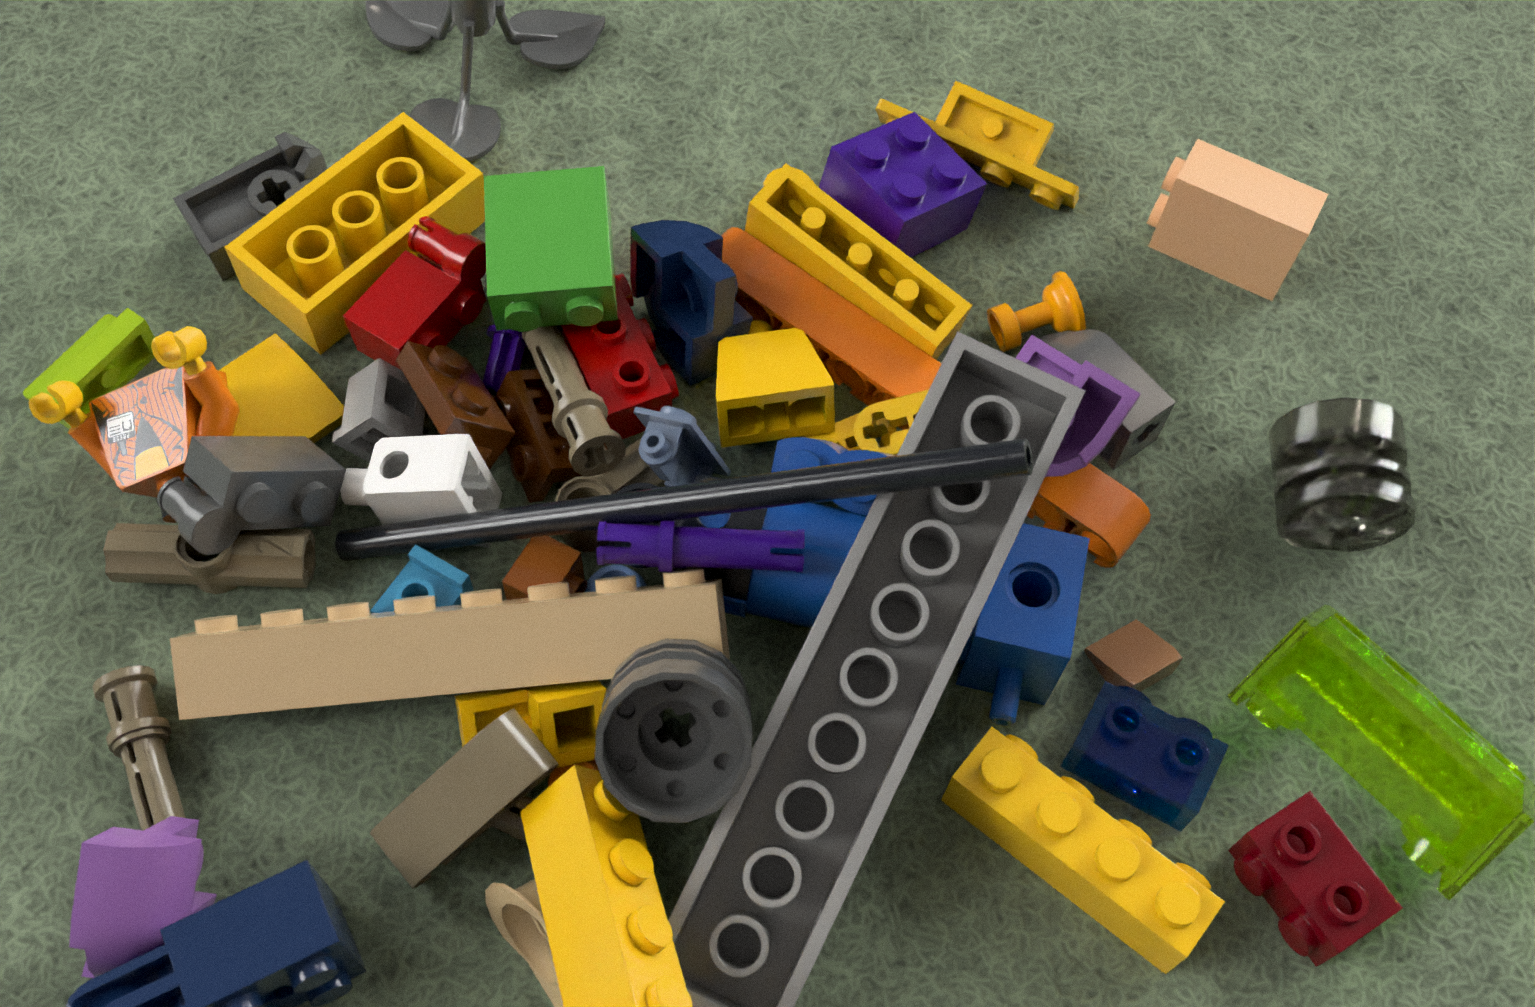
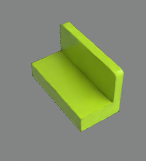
(100, 359)

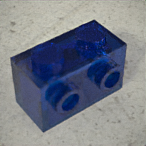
(1145, 755)

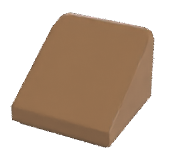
(1133, 657)

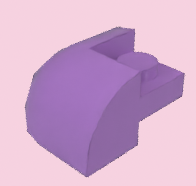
(1098, 414)
(132, 888)

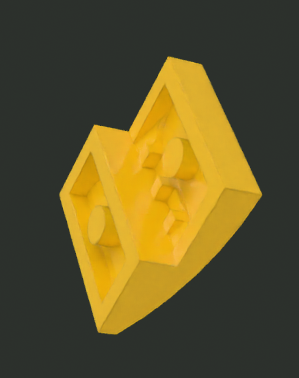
(280, 394)

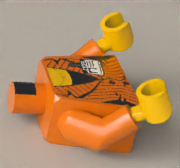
(147, 426)

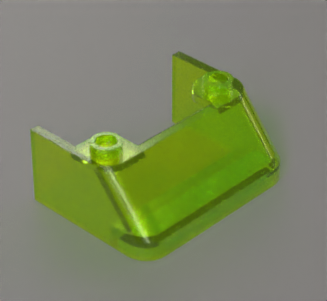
(1397, 740)

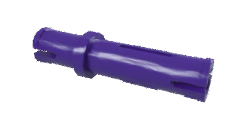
(699, 547)

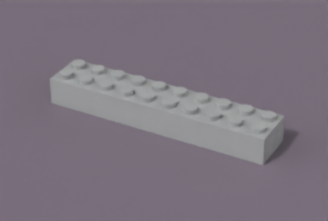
(863, 690)

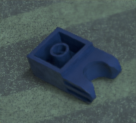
(243, 953)

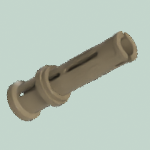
(577, 412)
(140, 740)

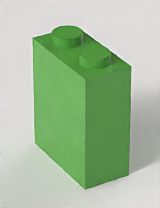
(549, 249)

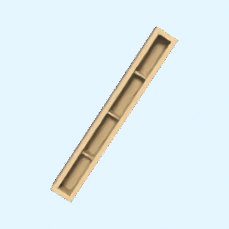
(438, 649)

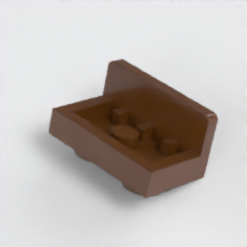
(456, 397)

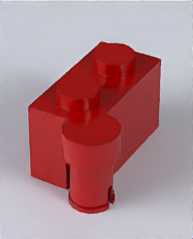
(421, 296)

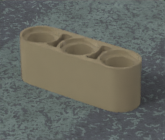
(464, 797)

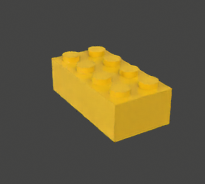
(351, 224)

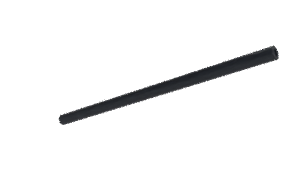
(697, 499)

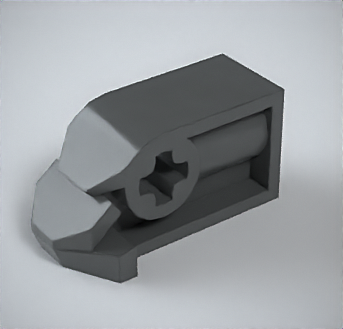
(247, 193)
(1150, 411)

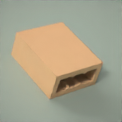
(1233, 218)

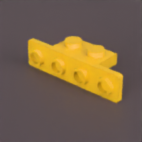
(998, 140)

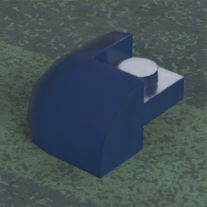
(686, 293)

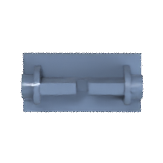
(677, 446)

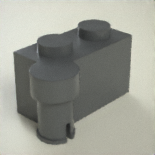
(250, 487)

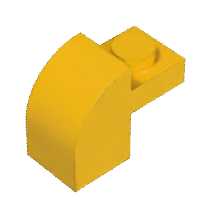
(558, 714)

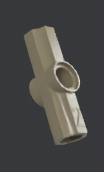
(254, 559)

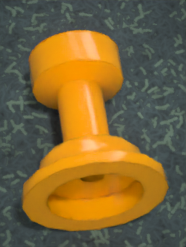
(1059, 308)

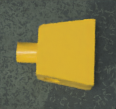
(771, 387)

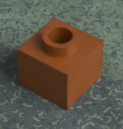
(544, 562)

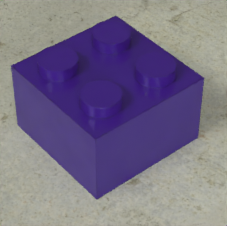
(904, 184)

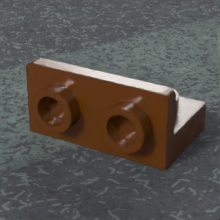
(536, 449)

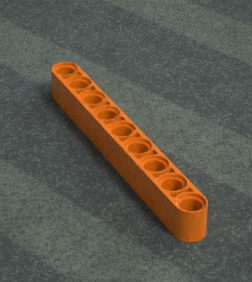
(887, 366)

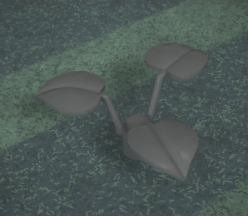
(545, 39)

